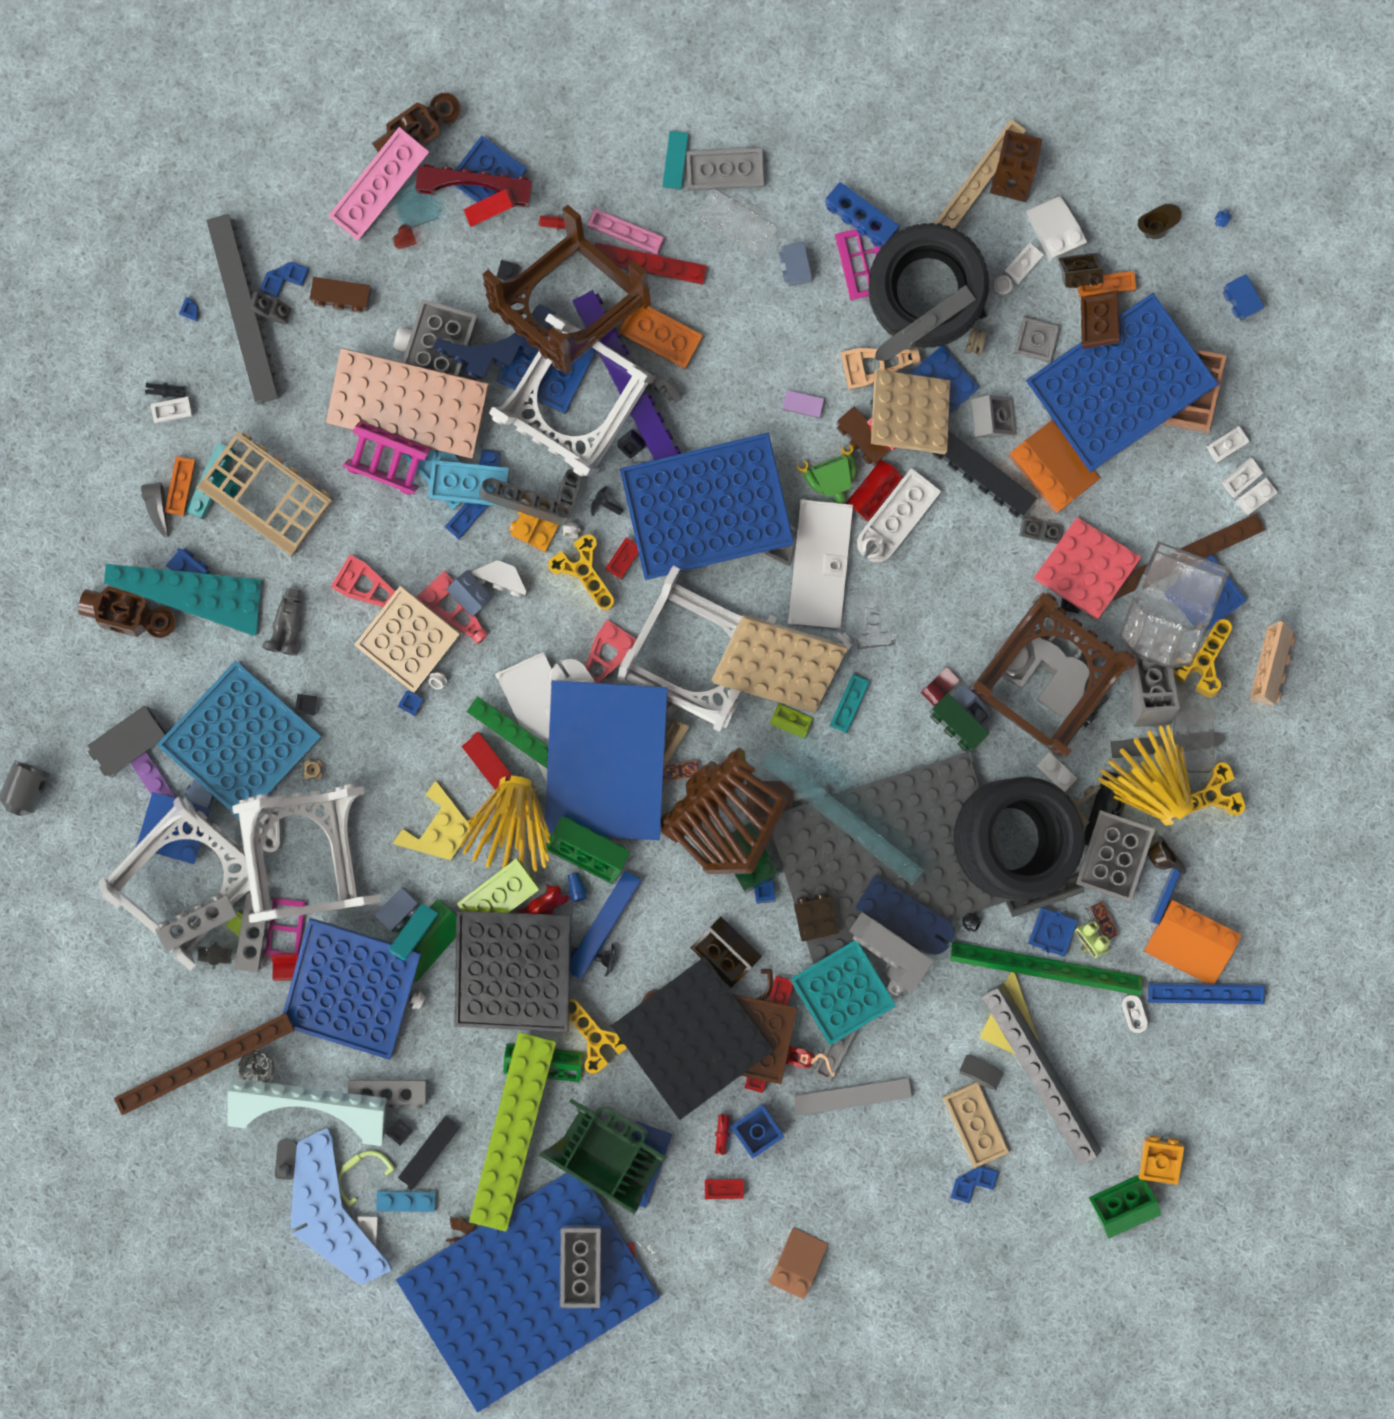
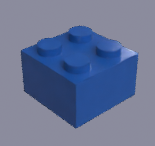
(757, 1130)

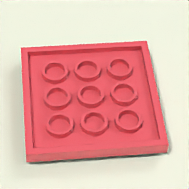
(1087, 568)

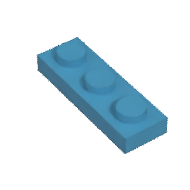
(405, 1201)

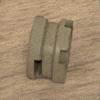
(976, 341)

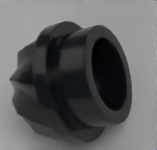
(971, 922)

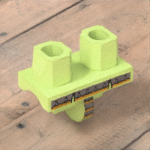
(1091, 940)

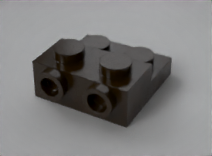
(1081, 270)
(816, 917)

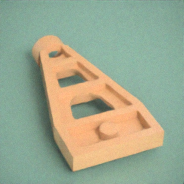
(854, 368)

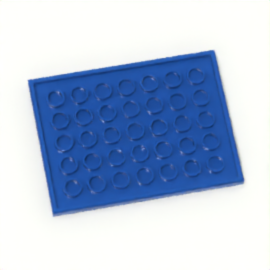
(1124, 389)
(707, 506)
(607, 757)

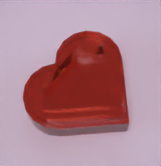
(404, 237)

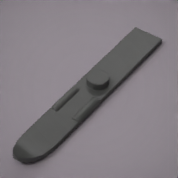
(924, 324)
(1132, 749)

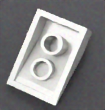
(1056, 228)

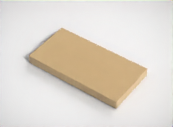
(976, 1124)

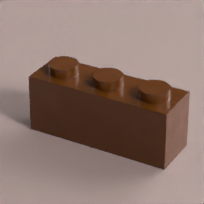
(340, 294)
(858, 431)

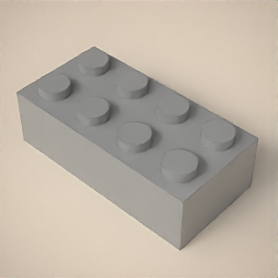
(580, 1266)

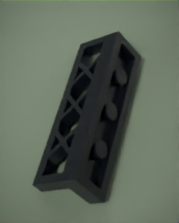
(1105, 802)
(428, 1152)

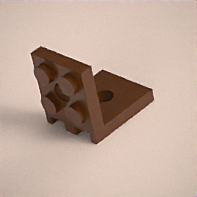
(1016, 166)
(778, 786)

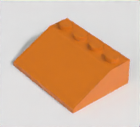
(1053, 467)
(1192, 942)

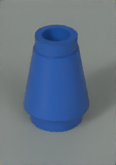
(577, 889)

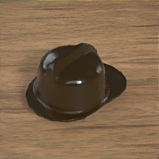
(1159, 220)
(1164, 857)

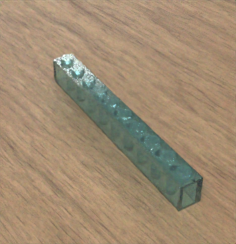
(841, 817)

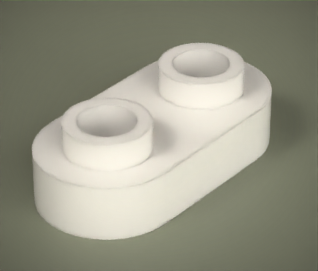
(273, 834)
(1134, 1013)

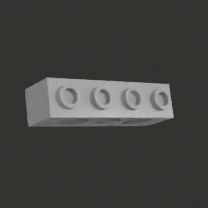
(170, 940)
(243, 961)
(417, 1087)

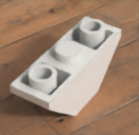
(502, 577)

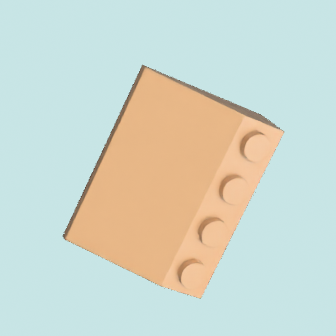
(1272, 664)

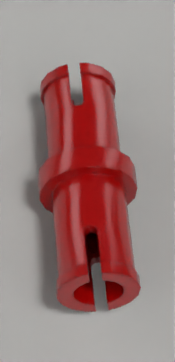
(722, 1134)

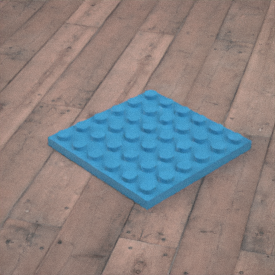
(238, 739)

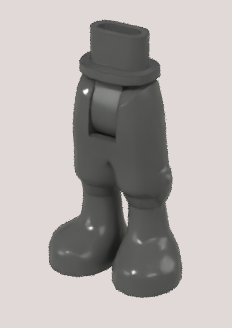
(286, 620)

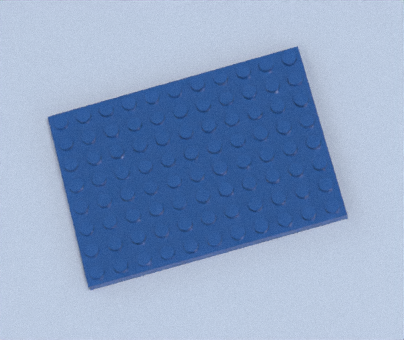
(497, 1292)

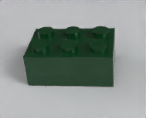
(958, 723)
(764, 869)

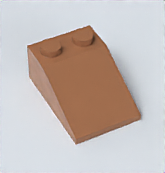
(798, 1263)

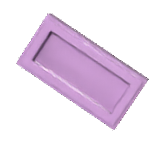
(803, 404)

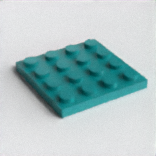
(842, 992)

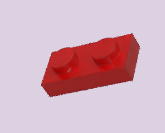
(623, 558)
(724, 1189)

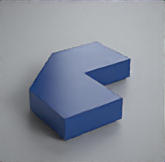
(275, 278)
(978, 1176)

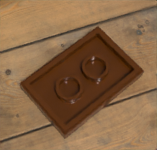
(1100, 319)

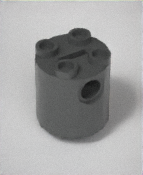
(23, 788)

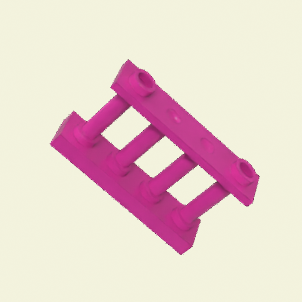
(399, 445)

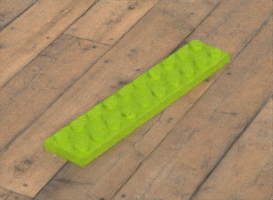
(512, 1131)

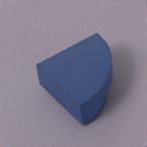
(189, 310)

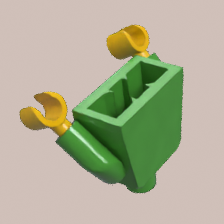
(832, 476)

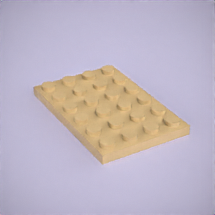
(779, 663)

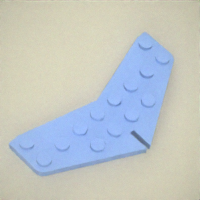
(329, 1226)

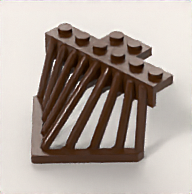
(704, 794)

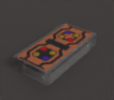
(680, 770)
(1100, 913)

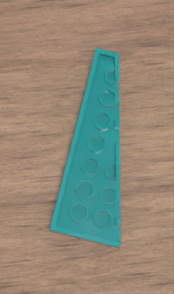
(212, 597)

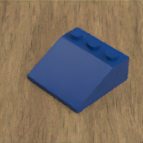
(182, 849)

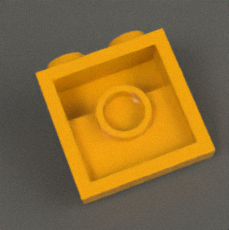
(533, 531)
(1161, 1160)

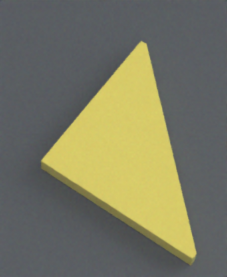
(991, 1030)

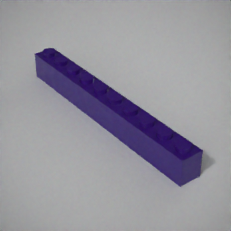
(643, 414)

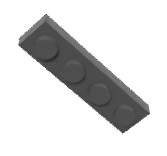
(1021, 906)

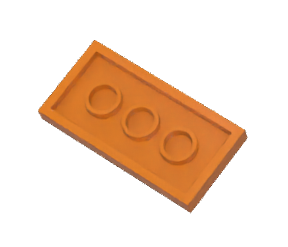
(661, 335)

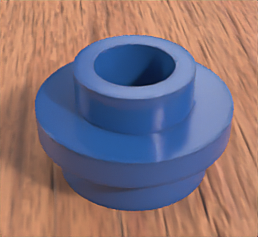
(1222, 218)

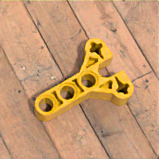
(571, 569)
(1207, 672)
(1220, 801)
(593, 1048)

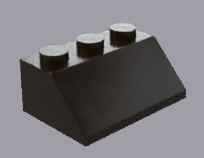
(726, 951)

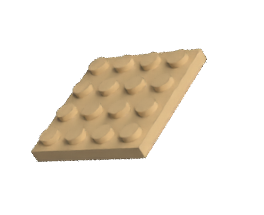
(910, 412)
(407, 639)

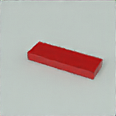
(489, 207)

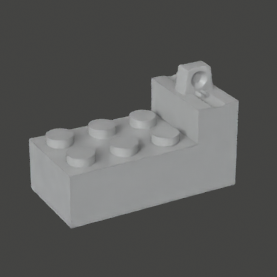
(1152, 693)
(906, 962)

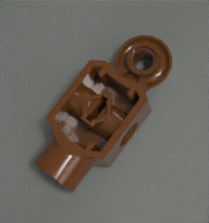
(422, 121)
(125, 613)

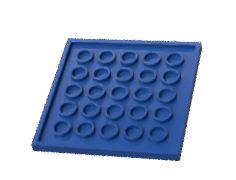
(350, 988)

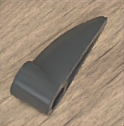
(154, 500)

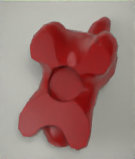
(546, 902)

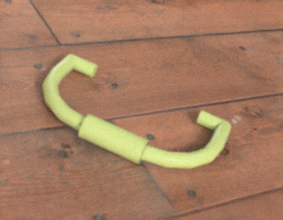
(352, 1162)

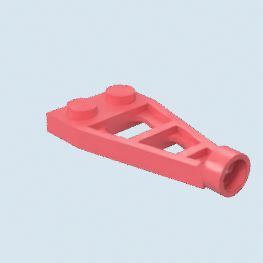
(350, 574)
(436, 593)
(616, 638)

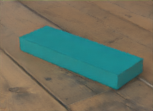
(675, 160)
(849, 703)
(413, 932)

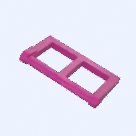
(268, 952)

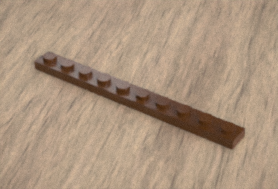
(1205, 547)
(204, 1064)

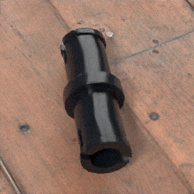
(164, 390)

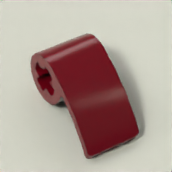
(940, 686)

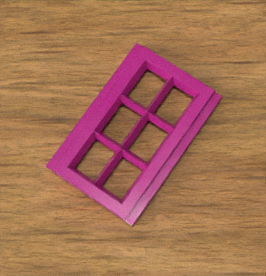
(845, 256)

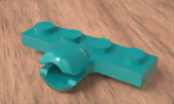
(200, 501)

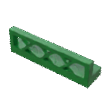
(561, 1061)

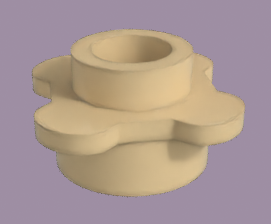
(317, 766)

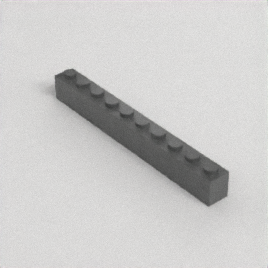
(246, 321)

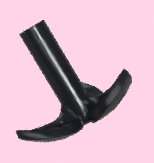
(601, 499)
(607, 960)

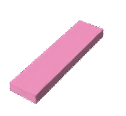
(625, 231)

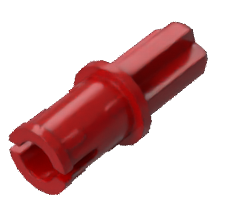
(552, 222)

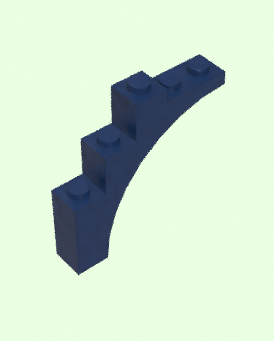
(502, 352)

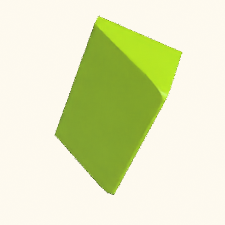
(791, 720)

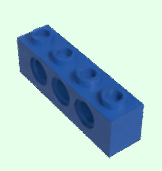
(843, 195)

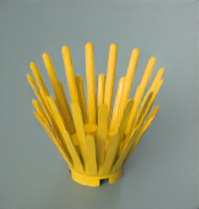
(1154, 795)
(514, 802)

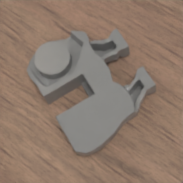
(1068, 673)

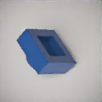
(490, 458)
(410, 703)
(765, 893)

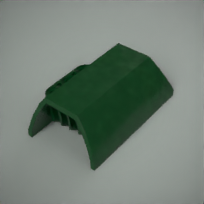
(606, 1156)

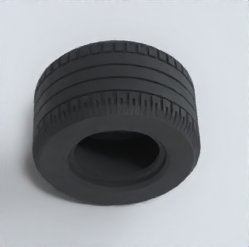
(936, 243)
(1058, 831)

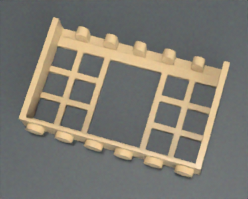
(246, 515)

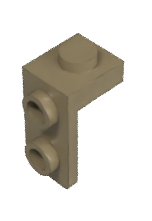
(1088, 793)

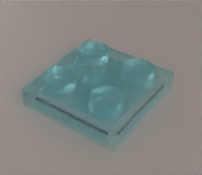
(414, 207)

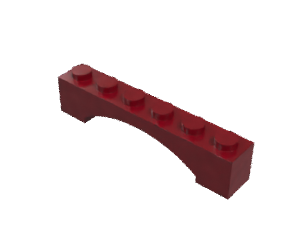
(432, 179)

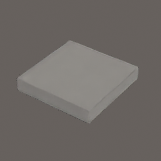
(1036, 339)

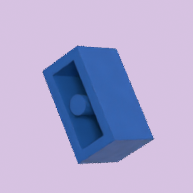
(1242, 297)

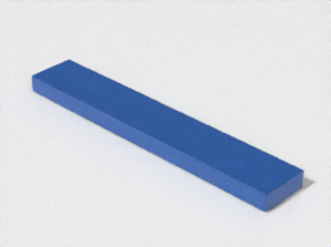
(604, 924)
(1206, 993)

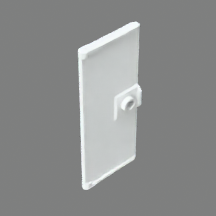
(820, 564)
(529, 696)

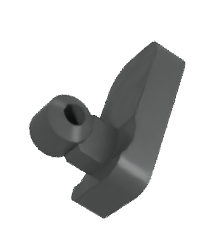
(285, 1159)

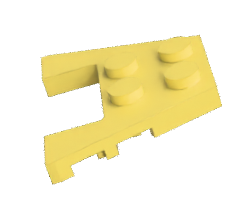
(444, 832)

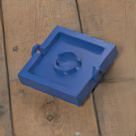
(1052, 932)

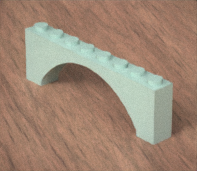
(361, 1112)

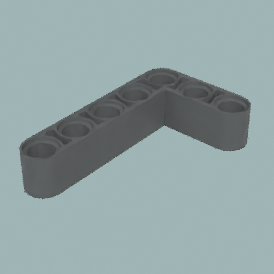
(535, 499)

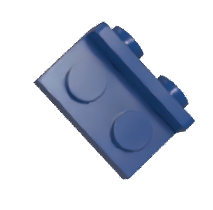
(184, 562)

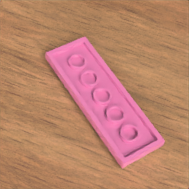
(378, 183)

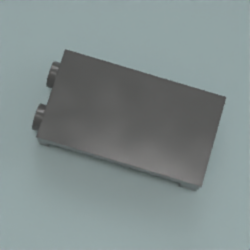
(126, 741)

